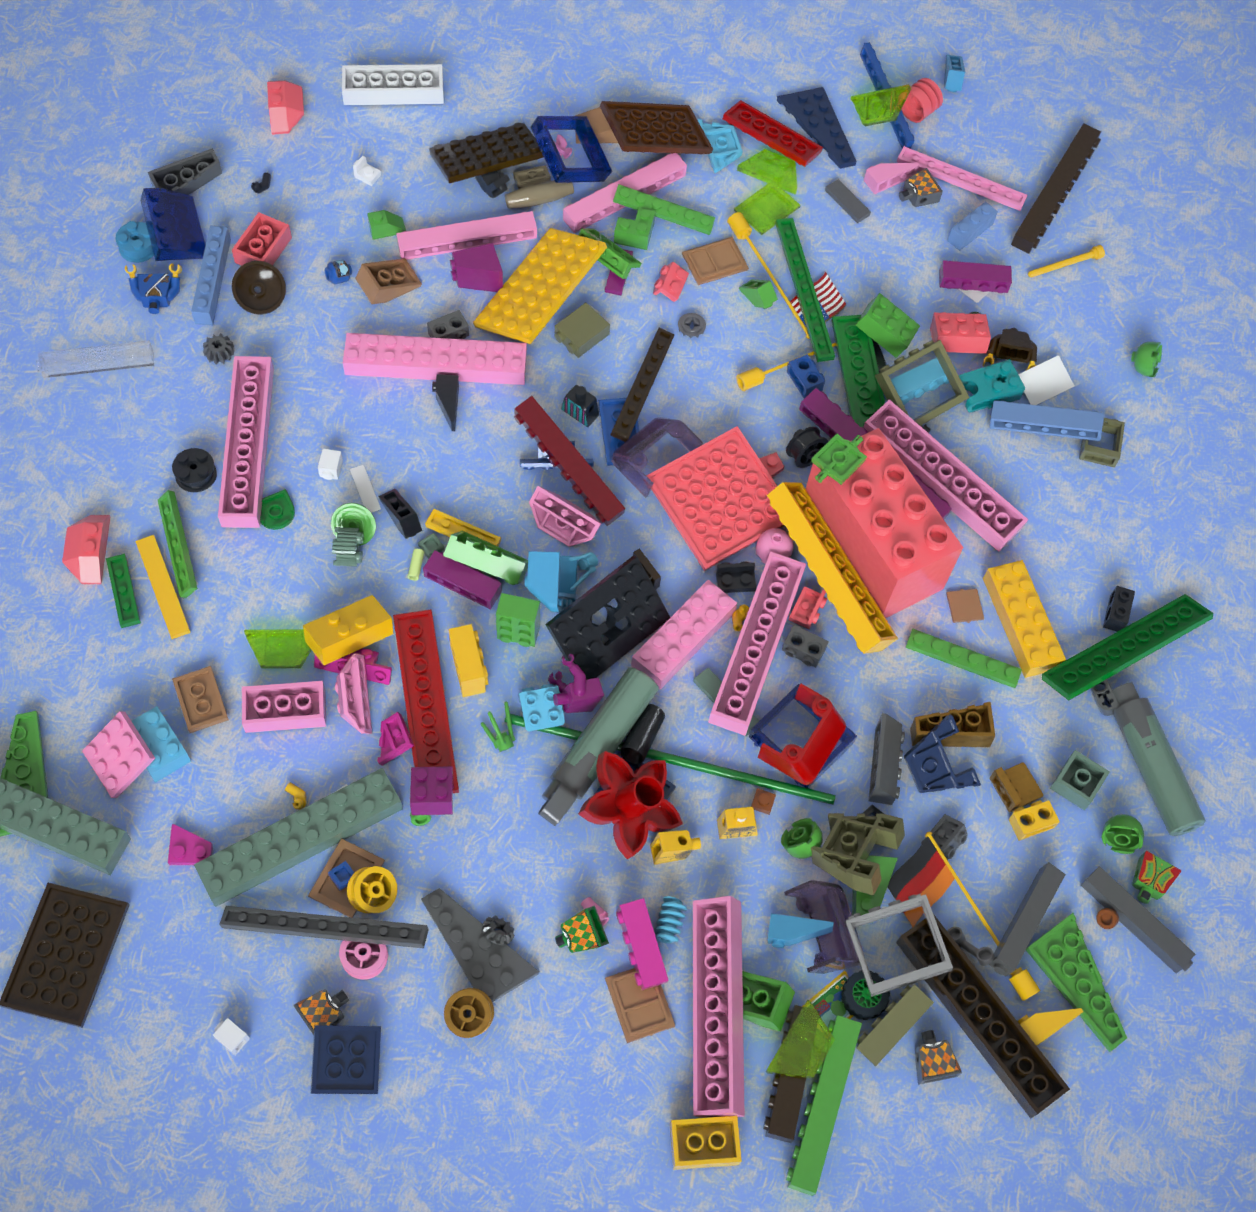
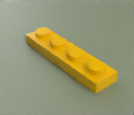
(449, 525)

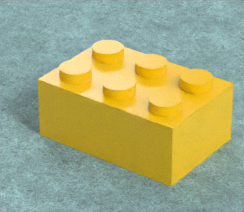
(468, 660)
(705, 1142)

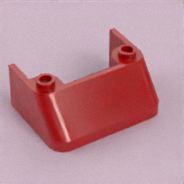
(807, 762)

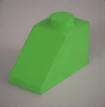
(385, 224)
(759, 293)

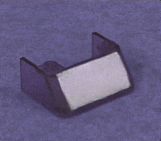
(630, 457)
(828, 903)

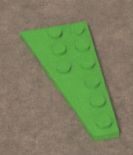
(25, 756)
(1072, 970)

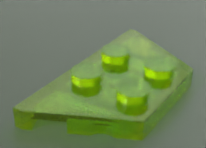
(881, 105)
(771, 167)
(279, 647)
(803, 1046)

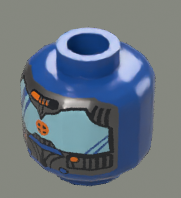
(338, 272)

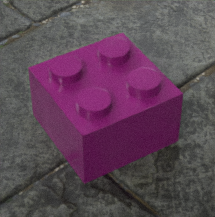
(431, 791)

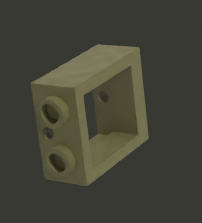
(1101, 455)

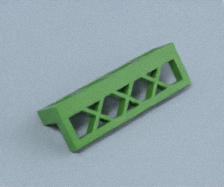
(613, 257)

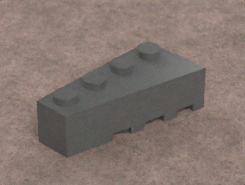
(187, 174)

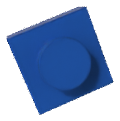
(340, 875)

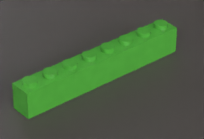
(823, 1108)

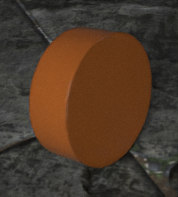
(1107, 918)

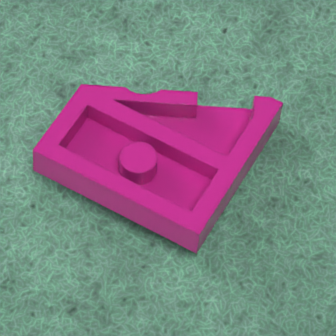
(187, 847)

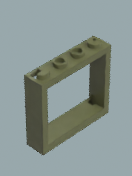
(948, 368)

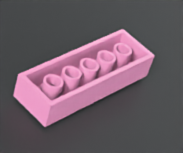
(684, 633)

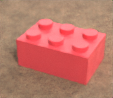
(262, 240)
(961, 332)

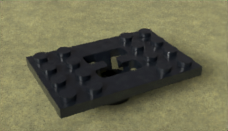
(636, 602)

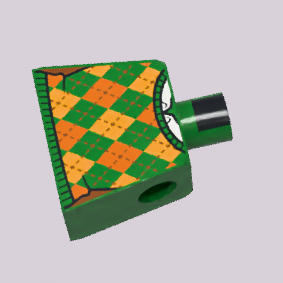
(582, 932)

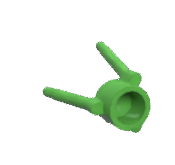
(502, 740)

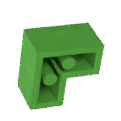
(635, 232)

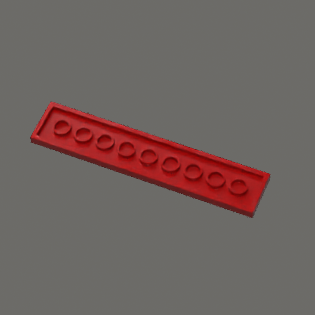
(424, 691)

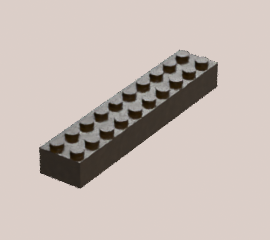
(986, 1021)

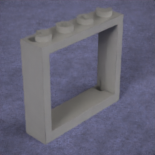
(909, 978)

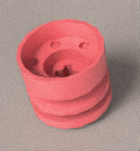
(922, 100)

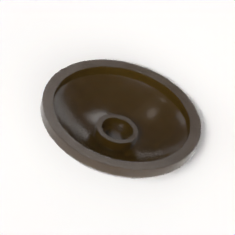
(263, 276)

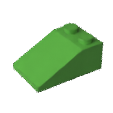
(766, 1000)

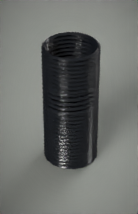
(642, 734)

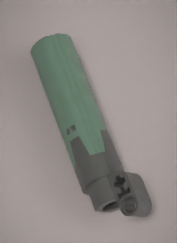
(602, 734)
(1153, 757)

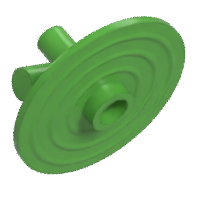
(354, 516)

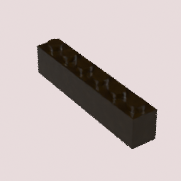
(787, 1098)

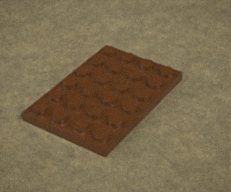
(655, 128)

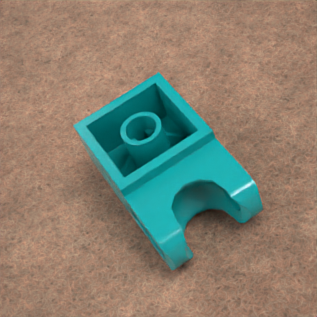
(992, 384)

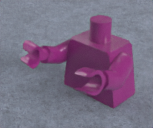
(577, 696)

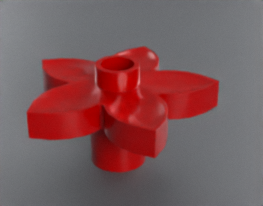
(631, 802)

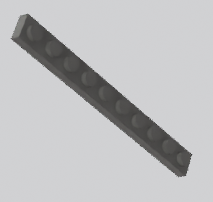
(324, 926)

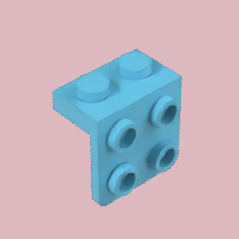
(539, 708)

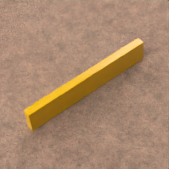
(163, 587)

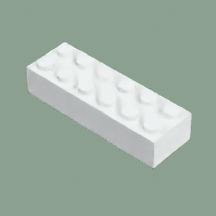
(392, 84)

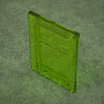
(766, 207)

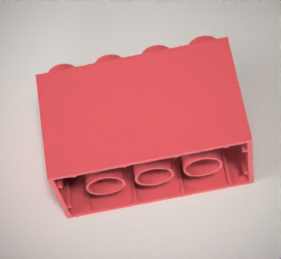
(887, 527)

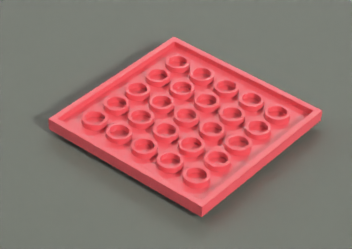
(717, 497)

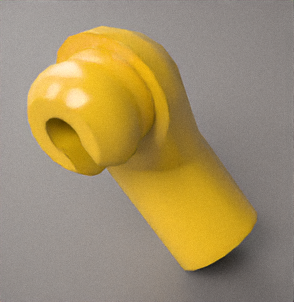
(739, 616)
(298, 795)

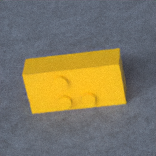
(348, 629)

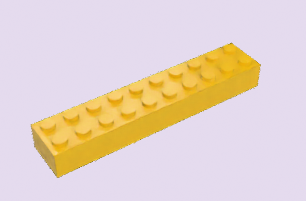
(832, 567)

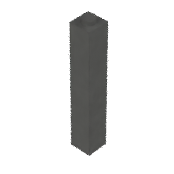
(1027, 919)
(1139, 920)

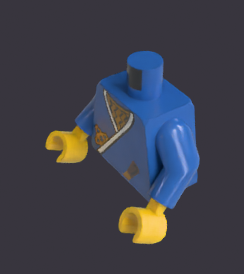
(155, 289)

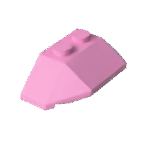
(562, 518)
(353, 694)

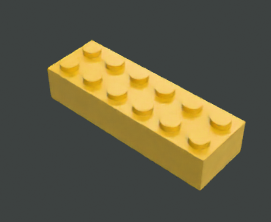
(1023, 618)

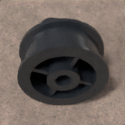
(805, 445)
(194, 470)

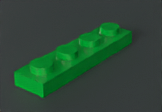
(123, 591)

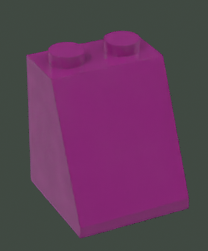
(477, 268)

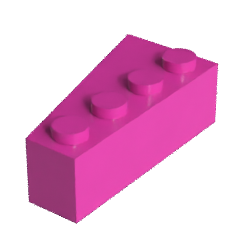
(642, 944)

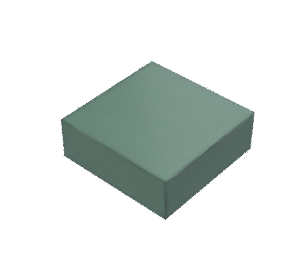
(430, 544)

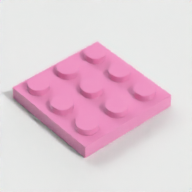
(118, 754)

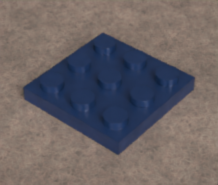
(345, 1059)

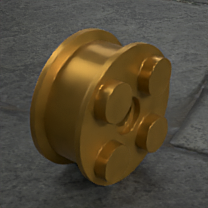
(480, 1007)

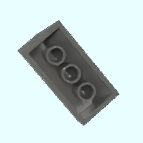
(886, 760)

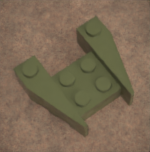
(849, 845)

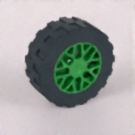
(858, 998)

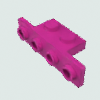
(374, 671)

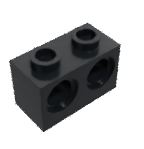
(1118, 609)

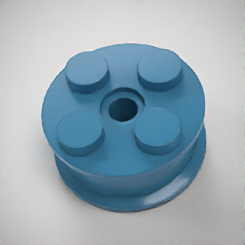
(134, 242)

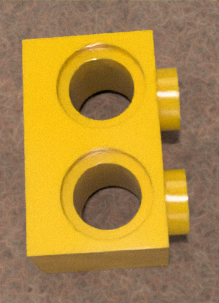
(1035, 823)

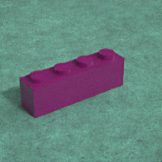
(975, 276)
(463, 579)

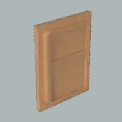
(715, 261)
(326, 891)
(638, 1010)

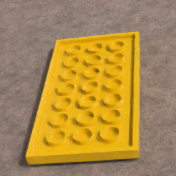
(540, 285)

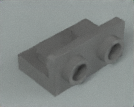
(949, 835)

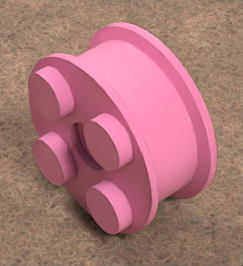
(363, 966)

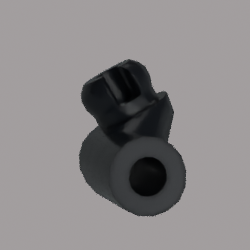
(262, 186)

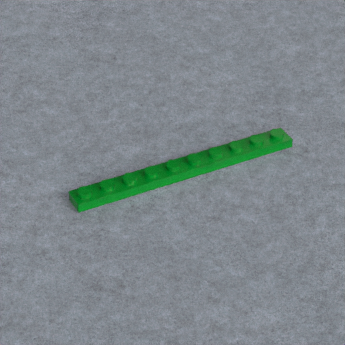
(805, 290)

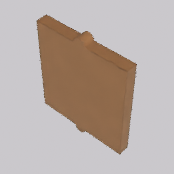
(965, 605)

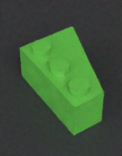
(863, 902)

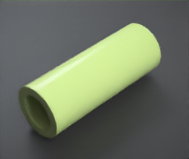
(415, 565)

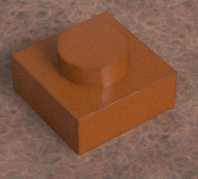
(763, 801)

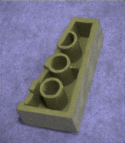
(894, 1025)

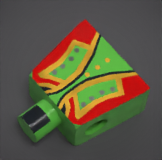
(1153, 877)

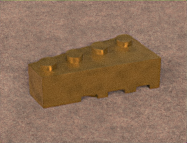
(973, 723)

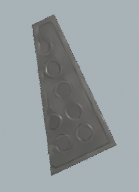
(486, 965)

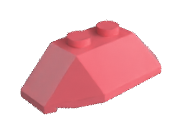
(284, 105)
(86, 548)

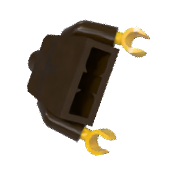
(1013, 346)

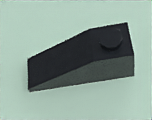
(447, 396)
(401, 513)

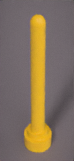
(1097, 252)

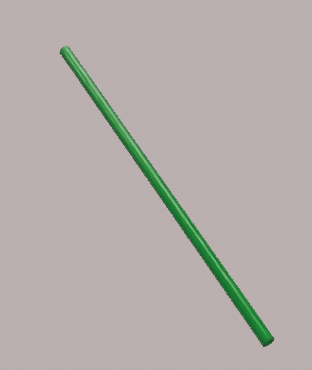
(702, 766)

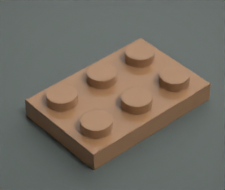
(200, 699)

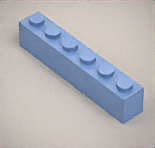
(211, 275)
(1047, 420)

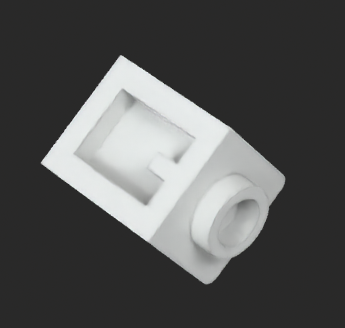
(365, 172)

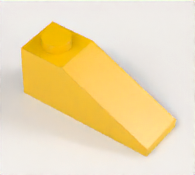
(1045, 1024)

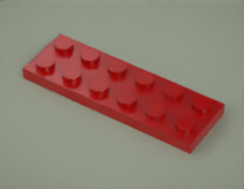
(772, 133)

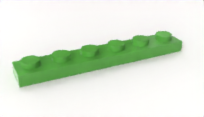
(664, 209)
(177, 544)
(963, 658)

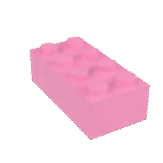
(283, 706)

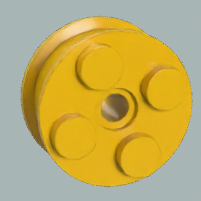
(368, 900)

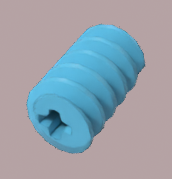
(669, 920)

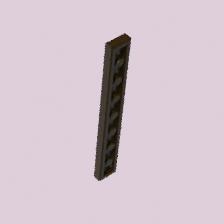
(642, 385)

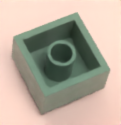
(1079, 780)

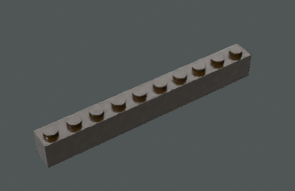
(1056, 188)

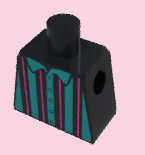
(581, 405)

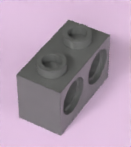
(446, 326)
(807, 642)

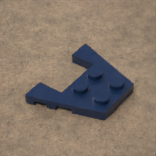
(930, 763)

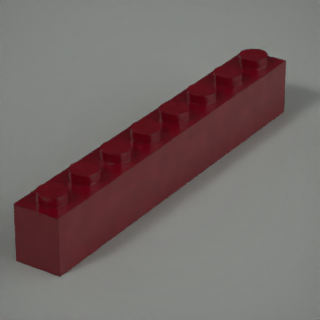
(569, 461)

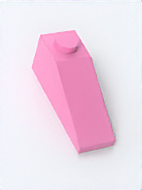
(888, 175)

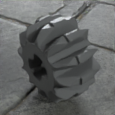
(218, 349)

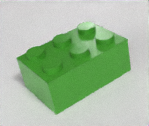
(887, 325)
(518, 620)

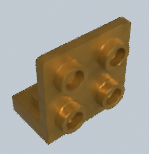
(1015, 786)

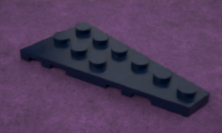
(820, 122)

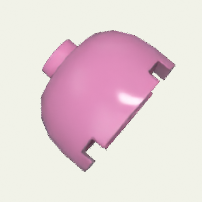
(776, 541)

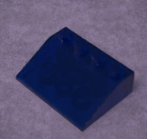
(172, 225)

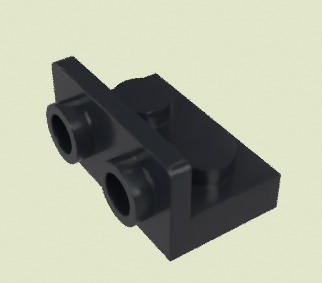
(736, 577)

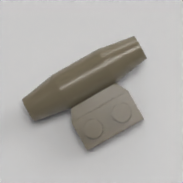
(536, 188)

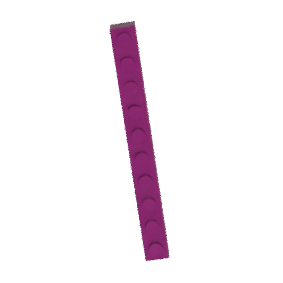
(834, 421)

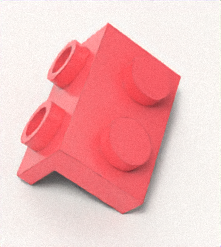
(671, 281)
(807, 606)

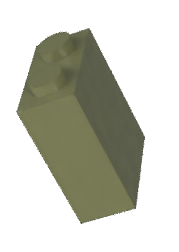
(582, 330)

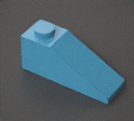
(954, 73)
(792, 930)

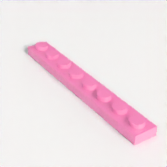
(964, 179)

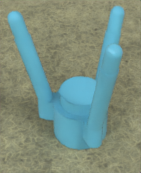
(587, 562)

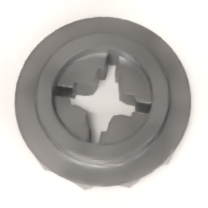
(698, 321)

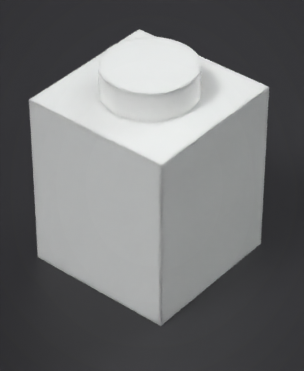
(330, 464)
(230, 1036)

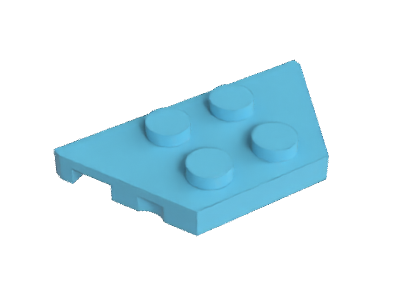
(724, 144)

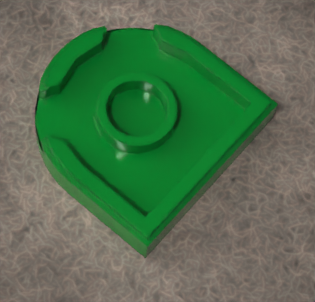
(277, 510)

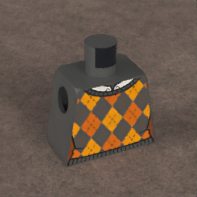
(921, 189)
(321, 1009)
(935, 1060)

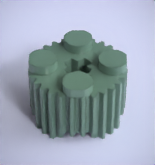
(347, 546)

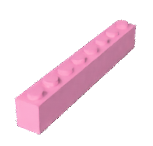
(646, 180)
(466, 235)

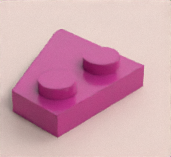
(394, 738)

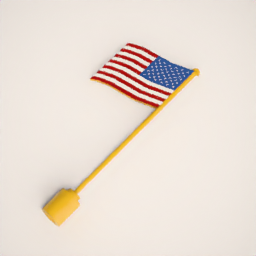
(827, 294)

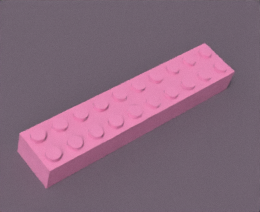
(427, 356)
(246, 442)
(949, 477)
(757, 644)
(717, 1008)

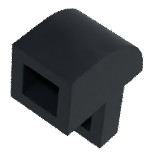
(492, 183)

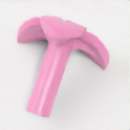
(561, 145)

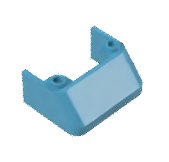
(551, 579)

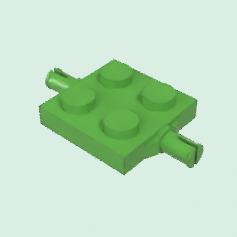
(839, 459)

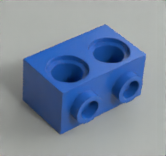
(803, 377)

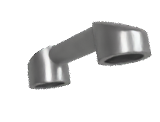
(984, 955)

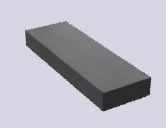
(848, 201)

